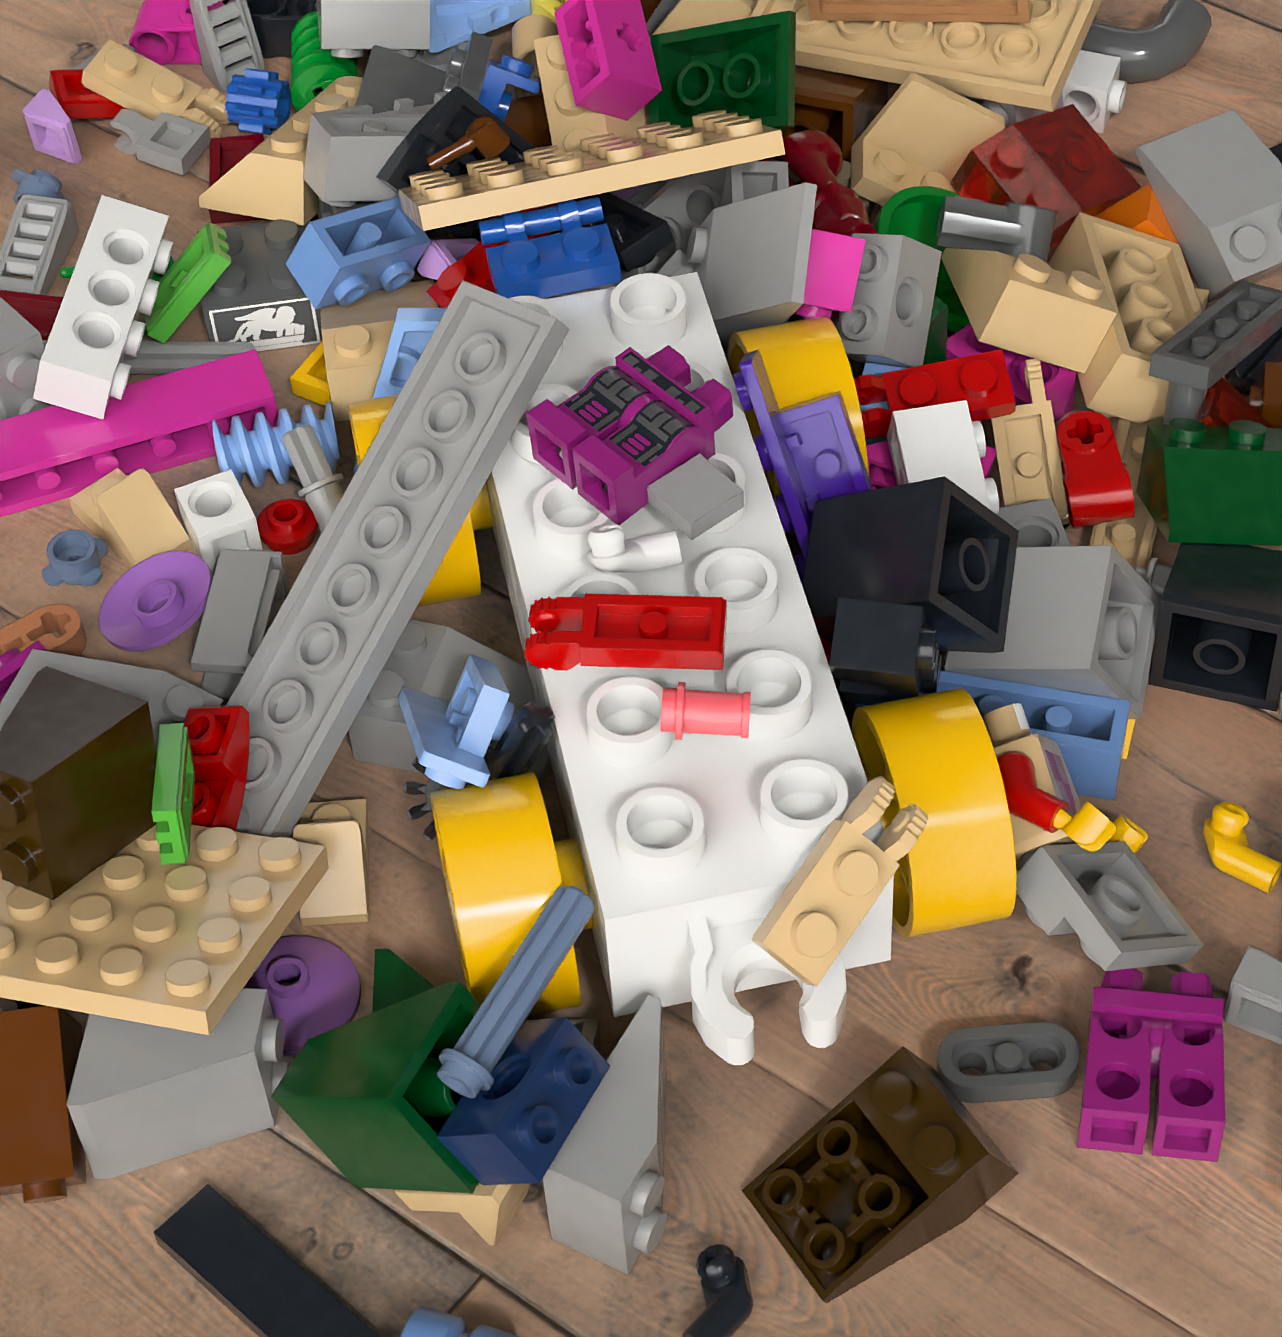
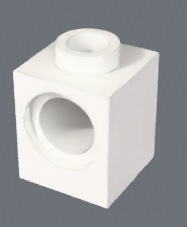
(1095, 88)
(217, 517)

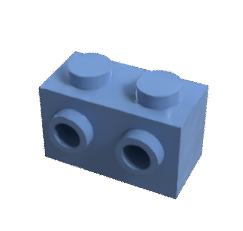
(357, 253)

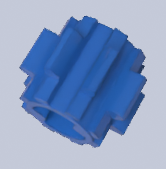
(258, 101)

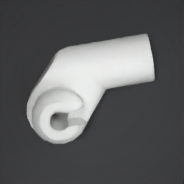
(634, 555)

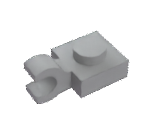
(165, 142)

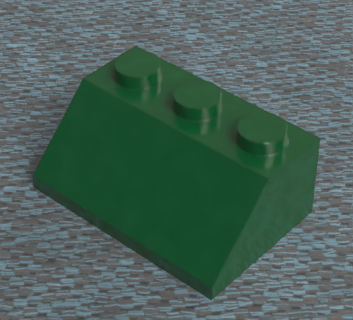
(1213, 482)

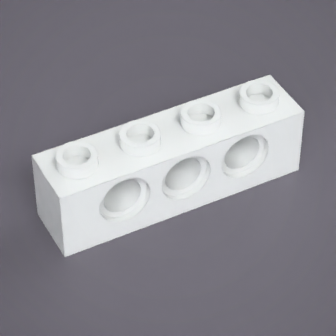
(102, 307)

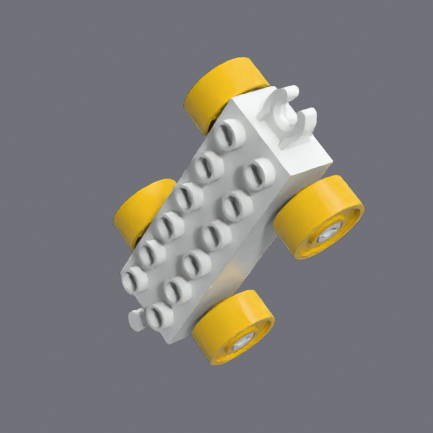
(705, 830)

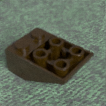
(878, 1177)

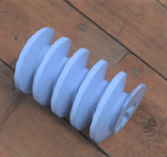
(264, 448)

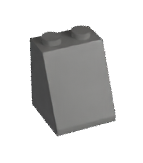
(1074, 626)
(169, 1092)

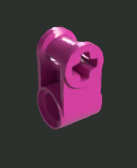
(167, 32)

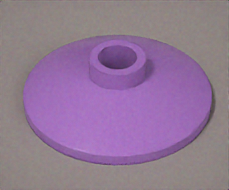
(155, 601)
(320, 999)

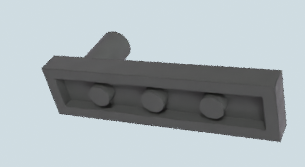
(1214, 345)

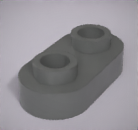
(1006, 1061)

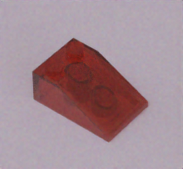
(1047, 164)

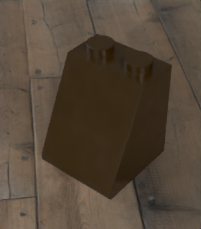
(72, 780)

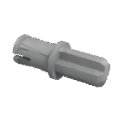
(319, 483)

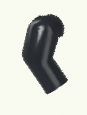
(725, 1293)

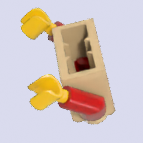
(1041, 792)

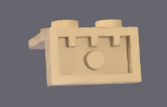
(918, 140)

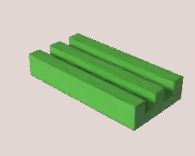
(188, 281)
(173, 793)

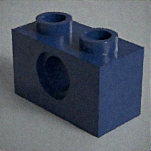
(530, 1108)

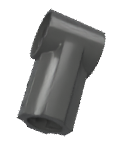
(995, 227)

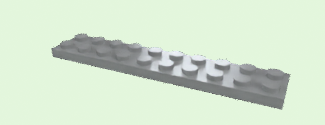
(385, 545)

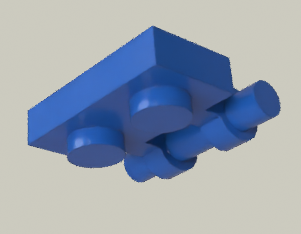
(552, 263)

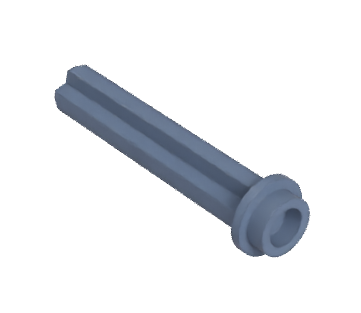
(506, 1007)

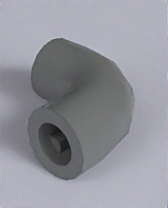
(1155, 49)

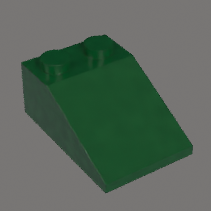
(728, 67)

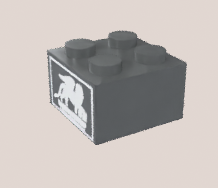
(258, 294)

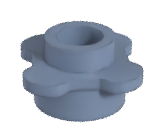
(38, 184)
(74, 559)

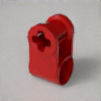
(1092, 471)

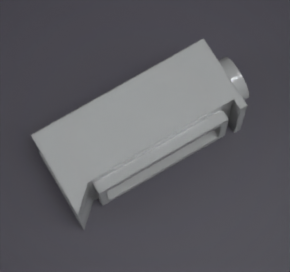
(237, 615)

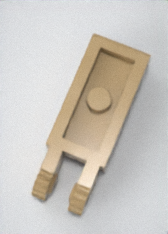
(152, 89)
(1029, 449)
(838, 884)

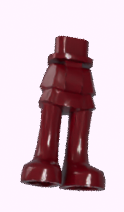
(819, 161)

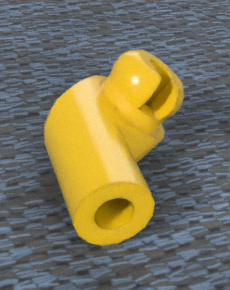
(1231, 850)

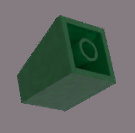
(376, 1095)

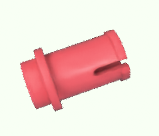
(704, 712)

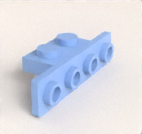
(456, 735)

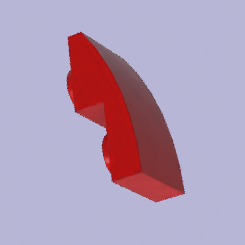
(220, 761)

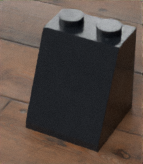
(916, 548)
(1222, 625)

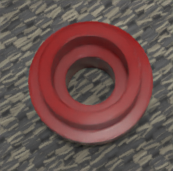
(287, 526)

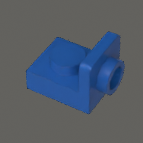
(497, 75)

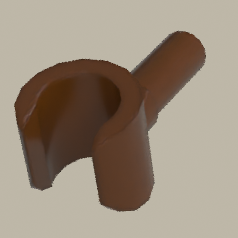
(482, 134)

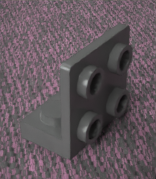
(396, 77)

